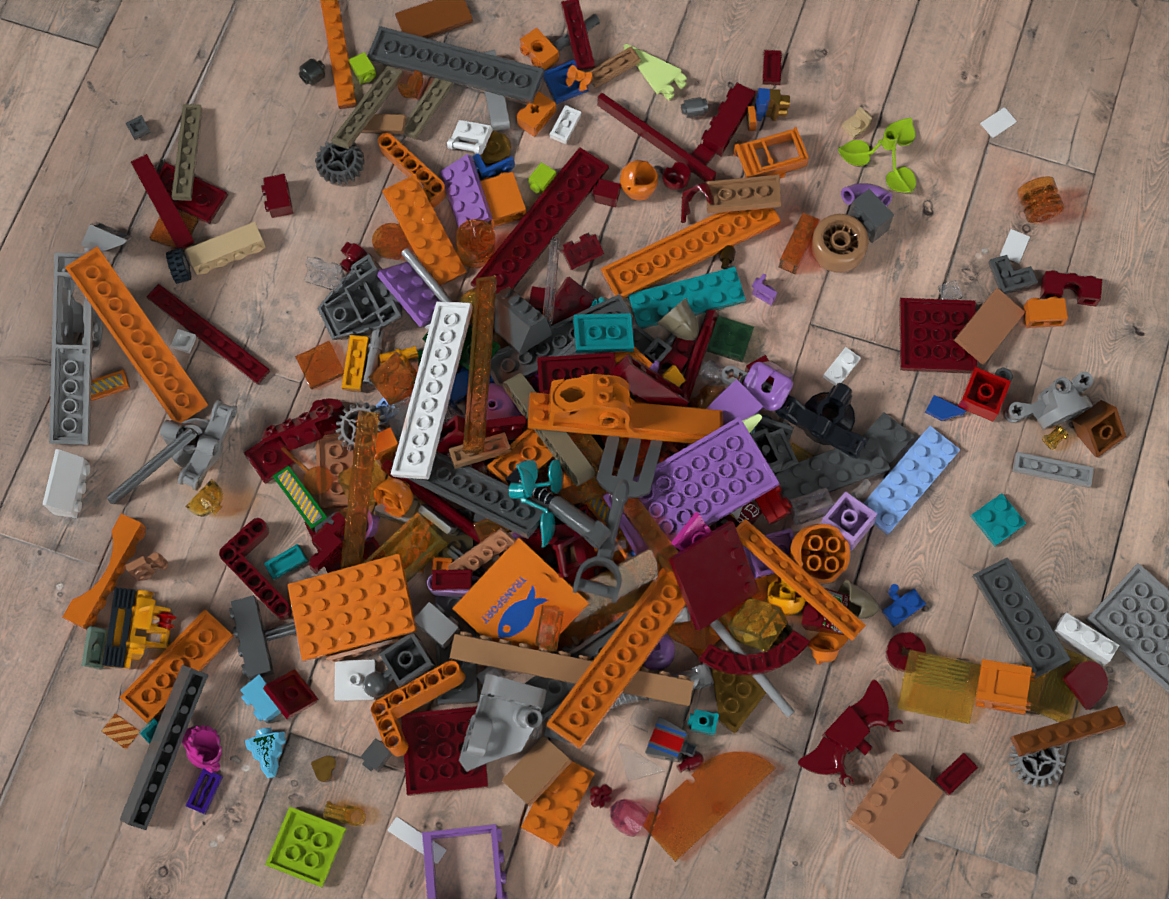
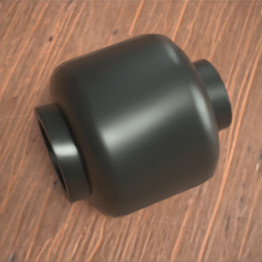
(312, 71)

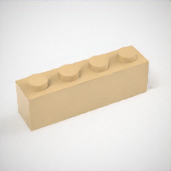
(225, 248)

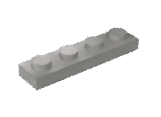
(1053, 469)

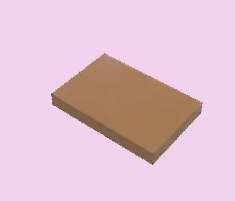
(536, 771)

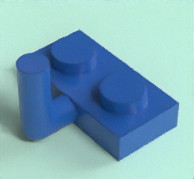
(903, 606)

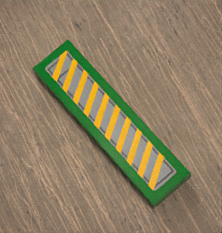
(300, 497)

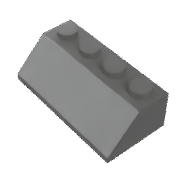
(103, 237)

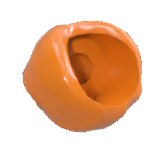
(638, 179)

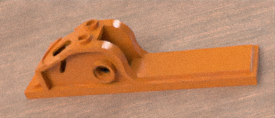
(608, 396)

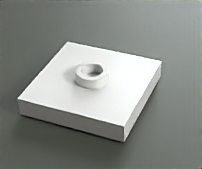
(350, 678)

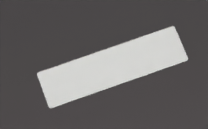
(414, 838)

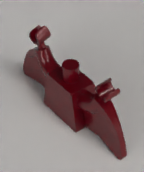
(849, 733)

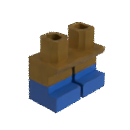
(771, 104)

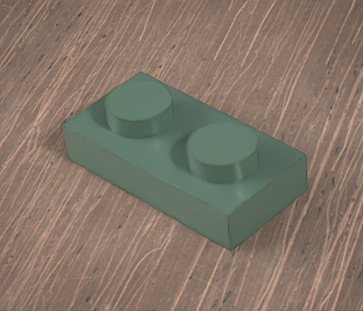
(94, 647)

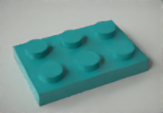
(603, 333)

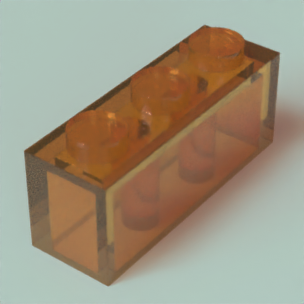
(798, 243)

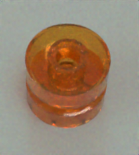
(475, 243)

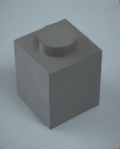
(375, 756)

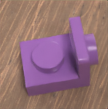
(763, 292)

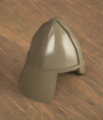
(681, 321)
(861, 602)

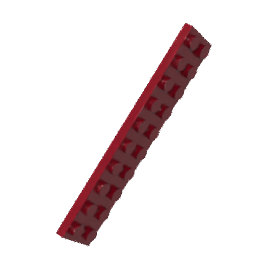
(544, 220)

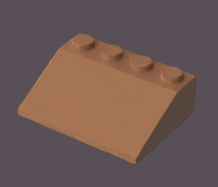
(895, 805)

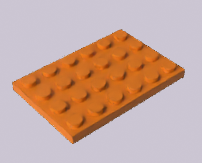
(351, 607)

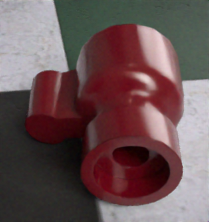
(353, 254)

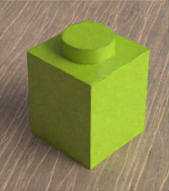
(362, 68)
(541, 178)

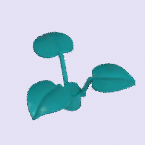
(529, 473)

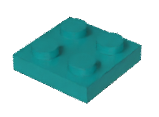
(998, 519)

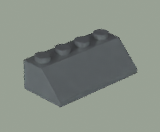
(519, 321)

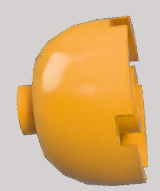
(785, 597)

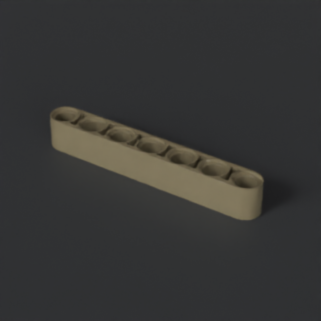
(557, 442)

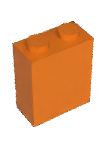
(503, 199)

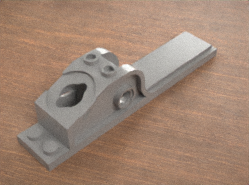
(71, 363)

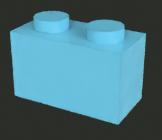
(257, 697)

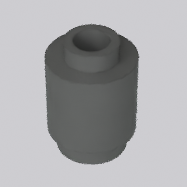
(694, 107)

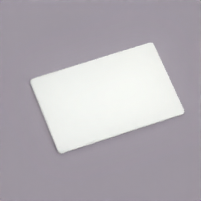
(998, 122)
(1015, 246)

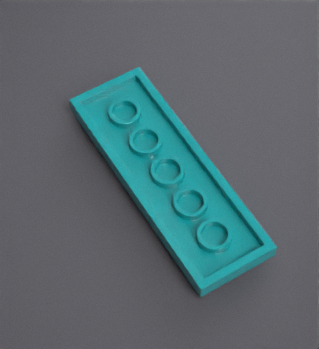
(703, 293)

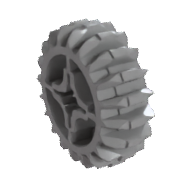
(348, 420)
(1053, 761)

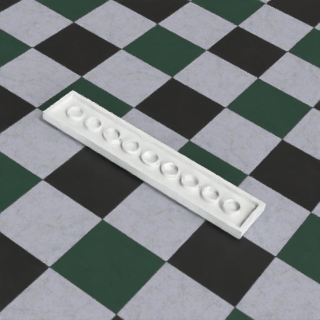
(432, 390)

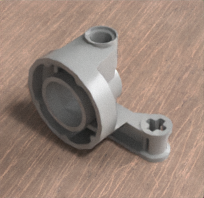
(1053, 404)
(197, 460)

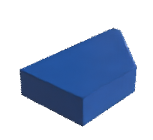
(943, 409)

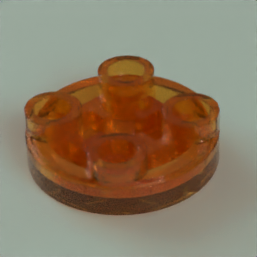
(389, 241)

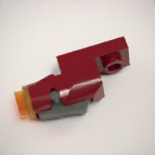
(327, 539)

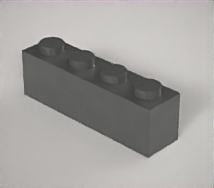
(252, 637)

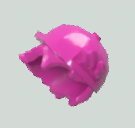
(203, 747)

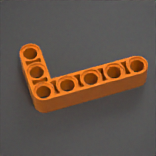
(407, 160)
(411, 701)

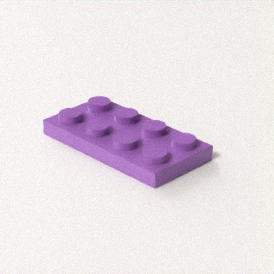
(465, 191)
(410, 292)

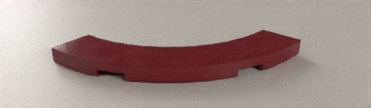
(755, 663)

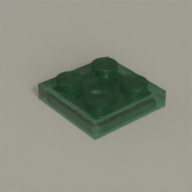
(730, 339)

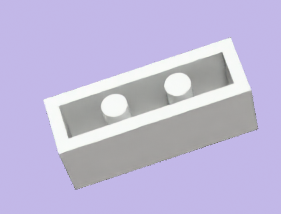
(1085, 639)

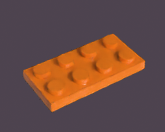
(558, 804)

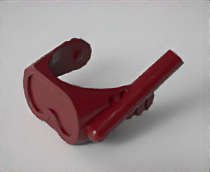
(688, 195)

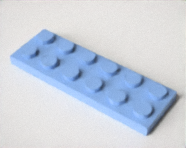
(910, 478)

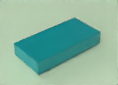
(285, 562)

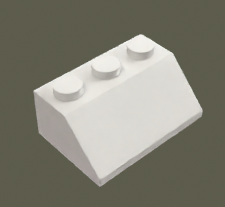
(66, 484)

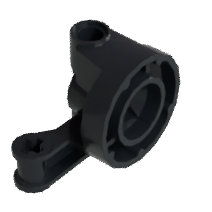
(820, 428)

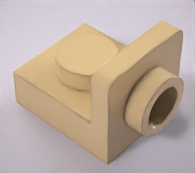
(857, 123)

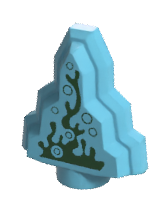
(266, 749)

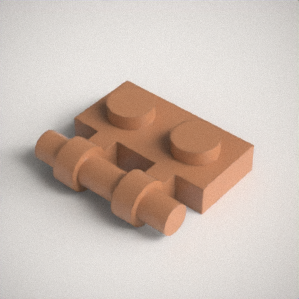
(144, 567)

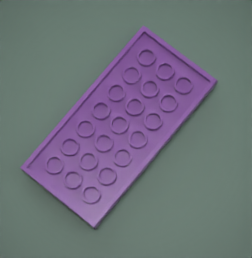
(705, 478)

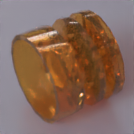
(1040, 199)

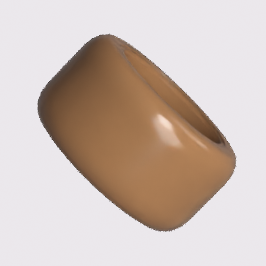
(841, 230)

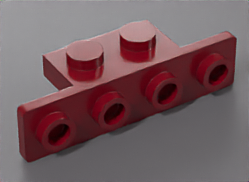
(301, 429)

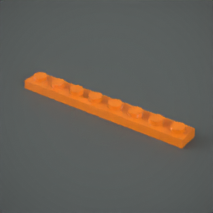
(338, 53)
(799, 580)

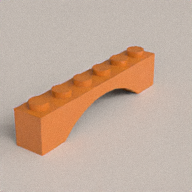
(85, 608)

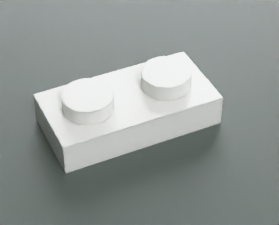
(565, 124)
(841, 366)

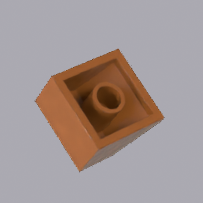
(1099, 427)

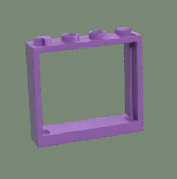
(498, 855)

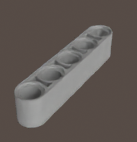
(497, 107)

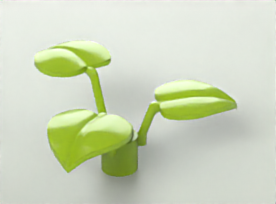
(900, 133)

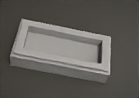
(437, 519)

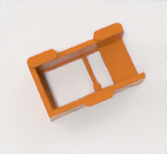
(750, 161)

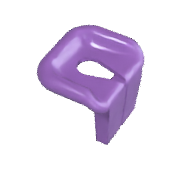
(781, 387)

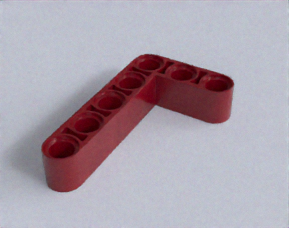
(251, 573)

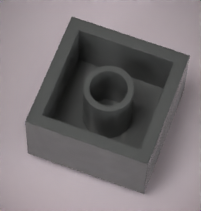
(872, 214)

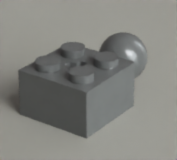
(399, 669)

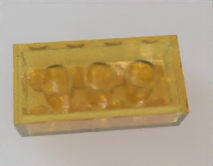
(416, 542)

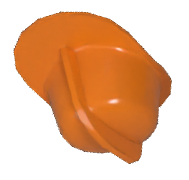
(826, 646)

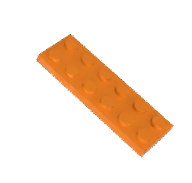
(424, 230)
(192, 649)

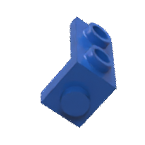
(494, 170)

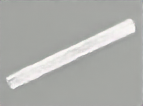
(551, 280)

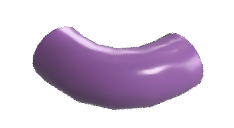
(853, 191)

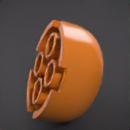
(821, 552)

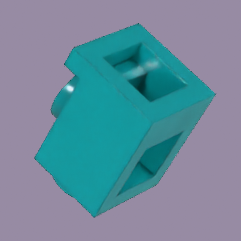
(708, 728)

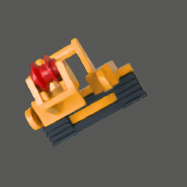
(130, 612)

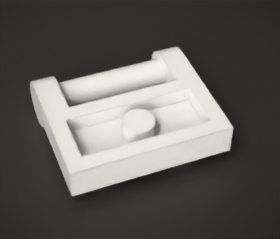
(470, 132)

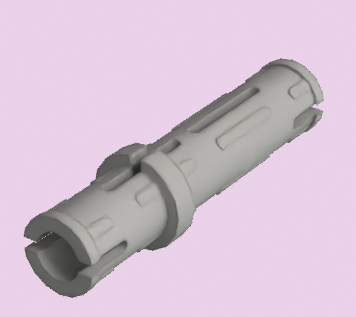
(373, 355)

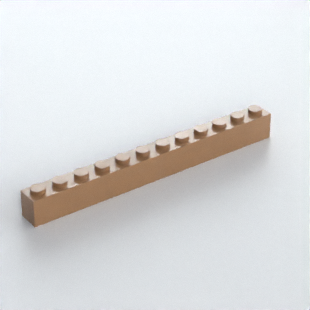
(563, 667)

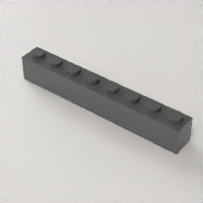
(163, 748)

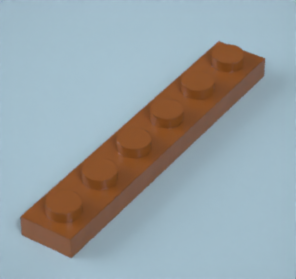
(1068, 731)

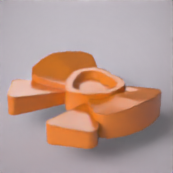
(575, 74)

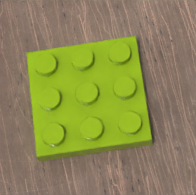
(306, 847)

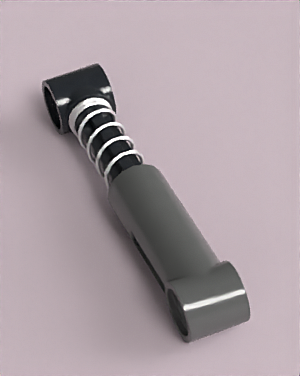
(593, 531)

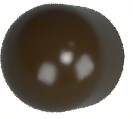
(727, 256)

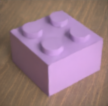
(850, 518)

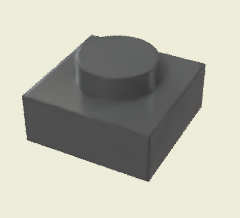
(138, 127)

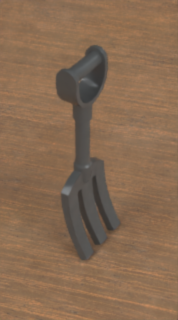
(622, 489)

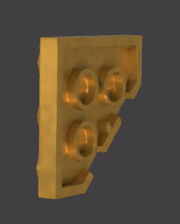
(735, 698)

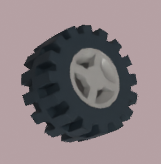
(178, 265)

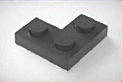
(1007, 278)

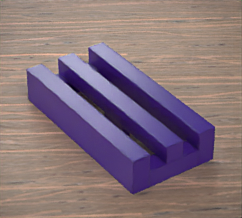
(204, 773)

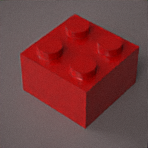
(984, 394)

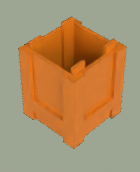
(1004, 687)

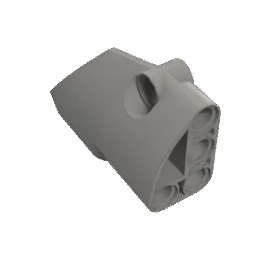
(501, 721)

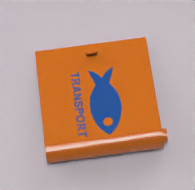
(511, 596)

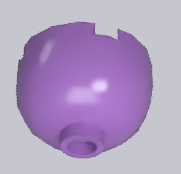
(661, 655)

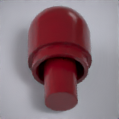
(691, 762)

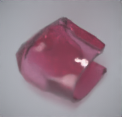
(628, 816)

